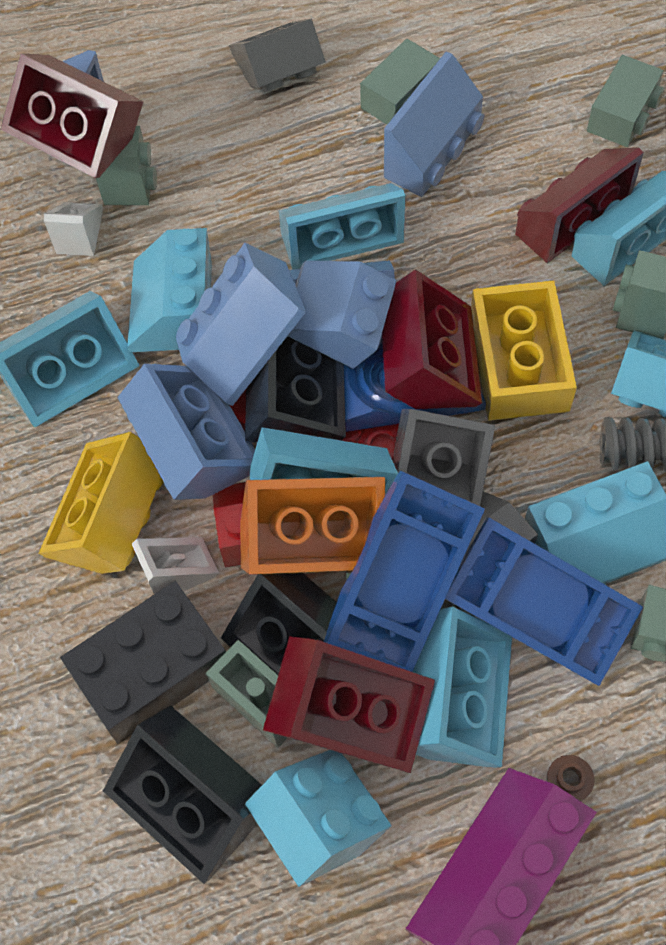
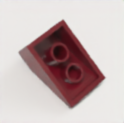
(349, 703)

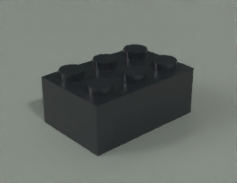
(144, 661)

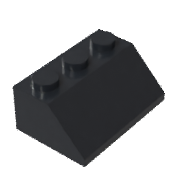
(297, 394)
(279, 608)
(184, 792)

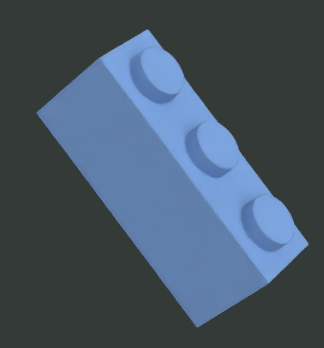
(432, 127)
(240, 322)
(186, 431)

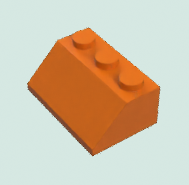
(307, 523)

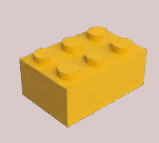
(522, 350)

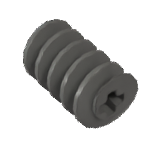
(633, 442)

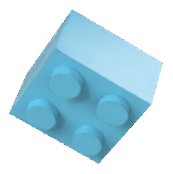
(317, 815)

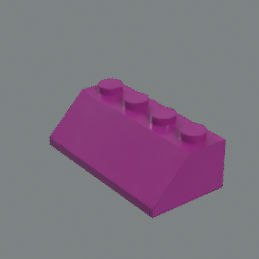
(503, 865)

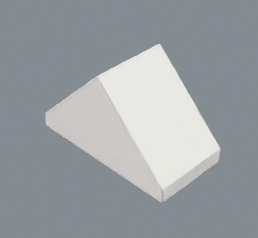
(74, 227)
(175, 559)

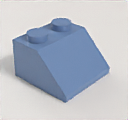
(343, 309)

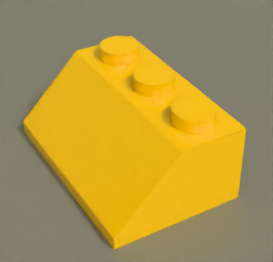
(104, 506)

